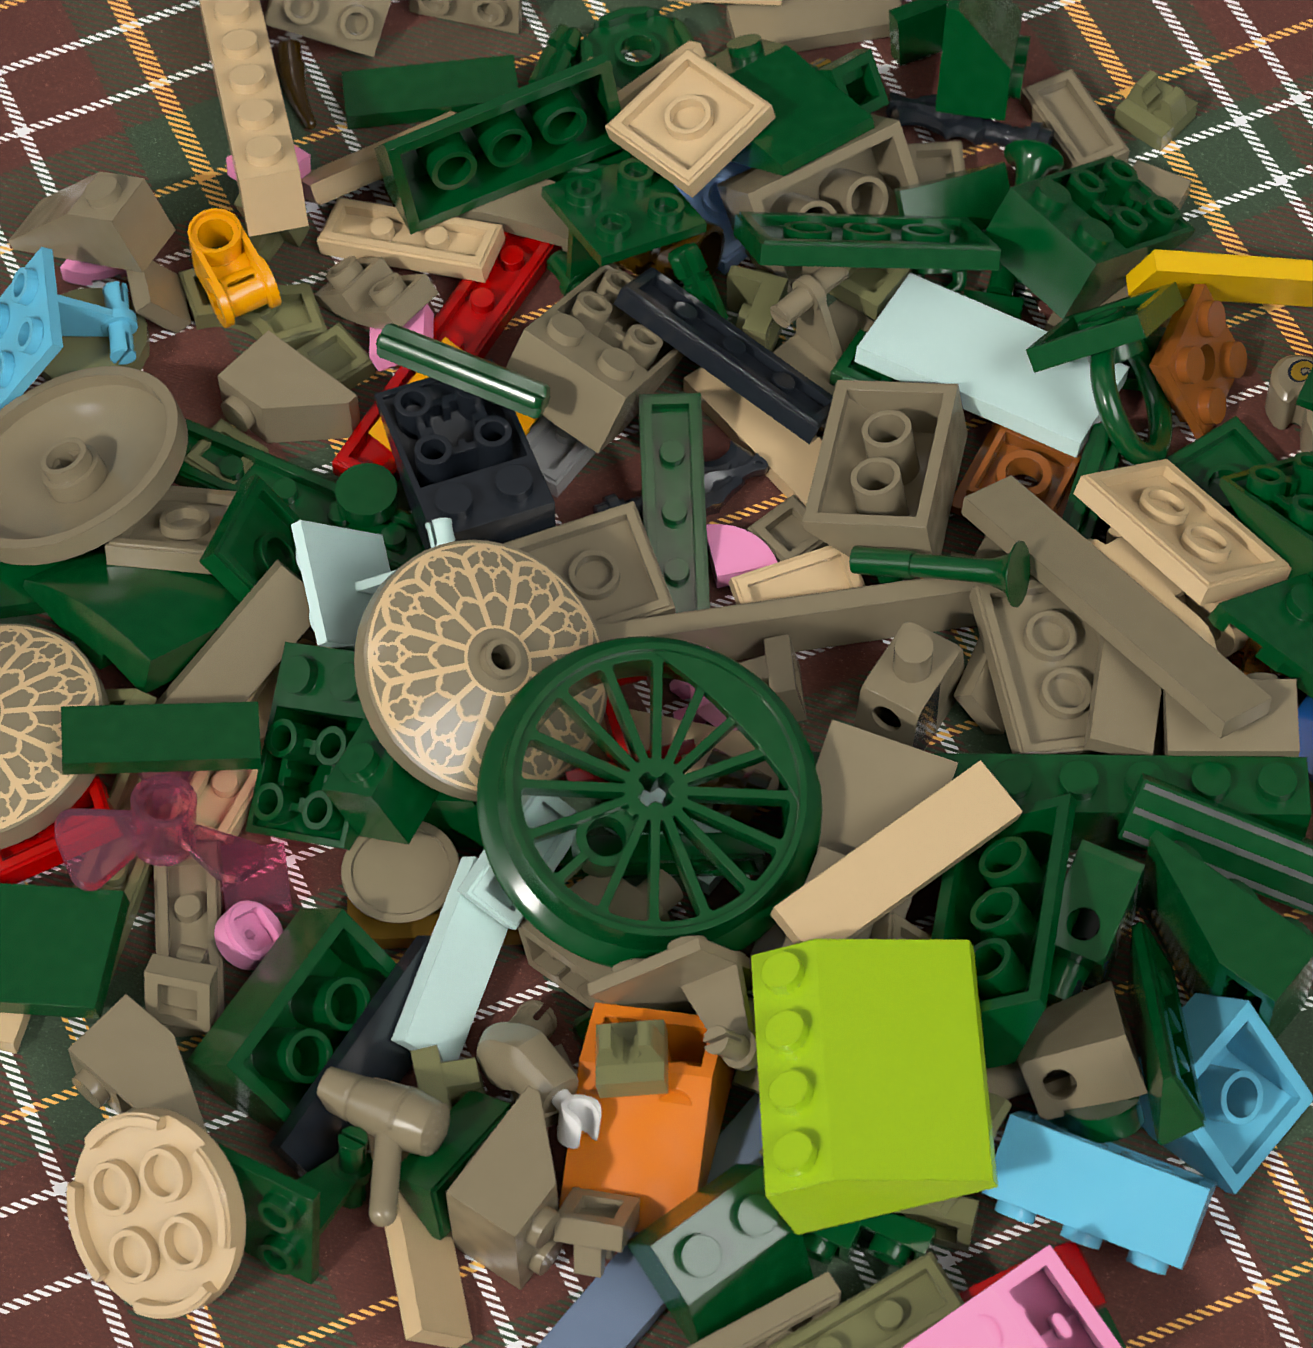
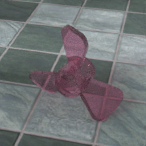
(156, 830)

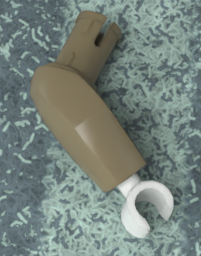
(521, 1055)

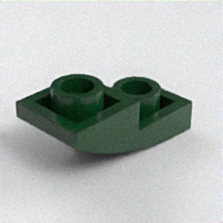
(964, 193)
(890, 1239)

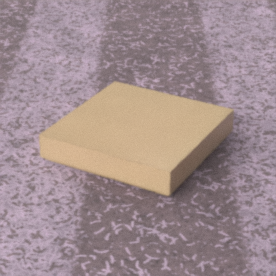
(690, 122)

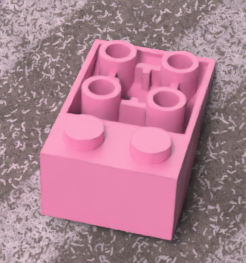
(1024, 1309)

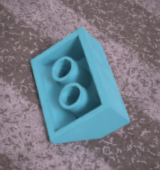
(1099, 1192)

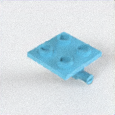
(37, 318)

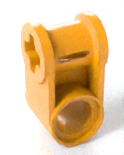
(231, 275)

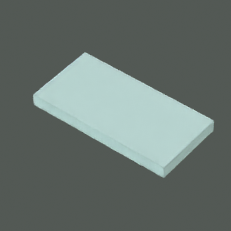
(952, 339)

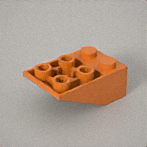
(655, 1142)

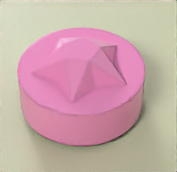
(247, 933)

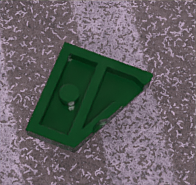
(1280, 622)

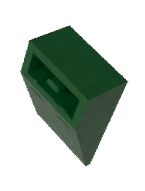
(1083, 232)
(1278, 507)
(306, 734)
(1224, 936)

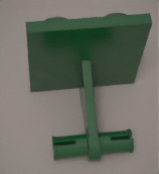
(616, 217)
(291, 1214)

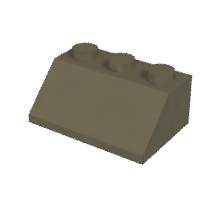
(844, 181)
(887, 466)

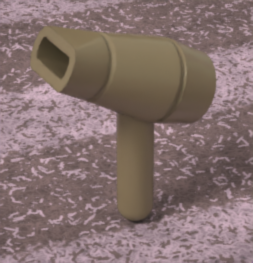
(397, 1118)

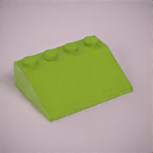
(870, 1078)

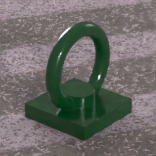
(1109, 337)

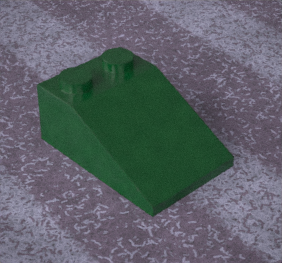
(807, 106)

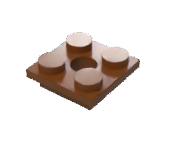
(1198, 361)
(1014, 454)

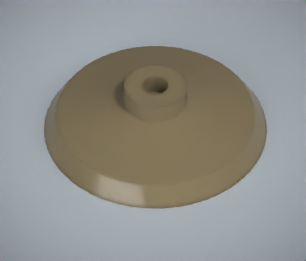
(400, 879)

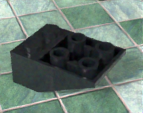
(464, 463)

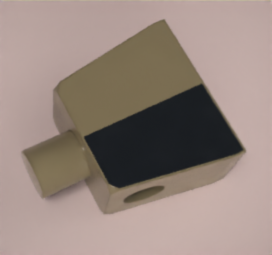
(915, 682)

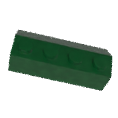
(501, 145)
(1009, 909)

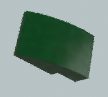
(132, 616)

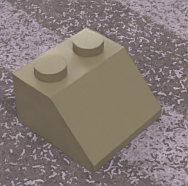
(508, 1198)

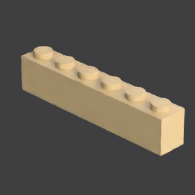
(254, 116)

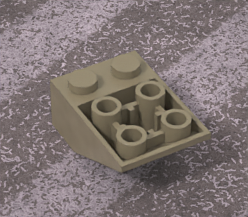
(593, 360)

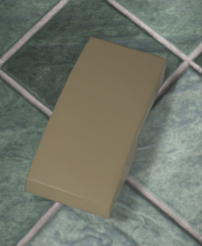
(372, 294)

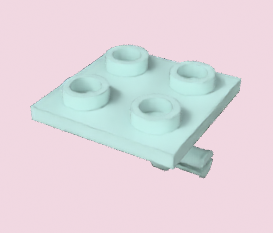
(343, 572)

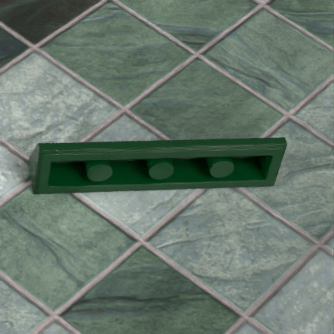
(1162, 1040)

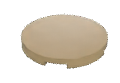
(157, 1212)

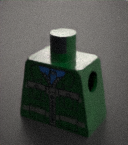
(1094, 919)

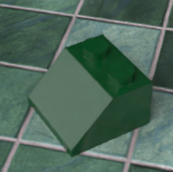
(981, 58)
(722, 1253)

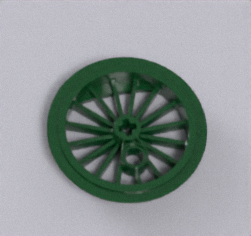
(748, 705)

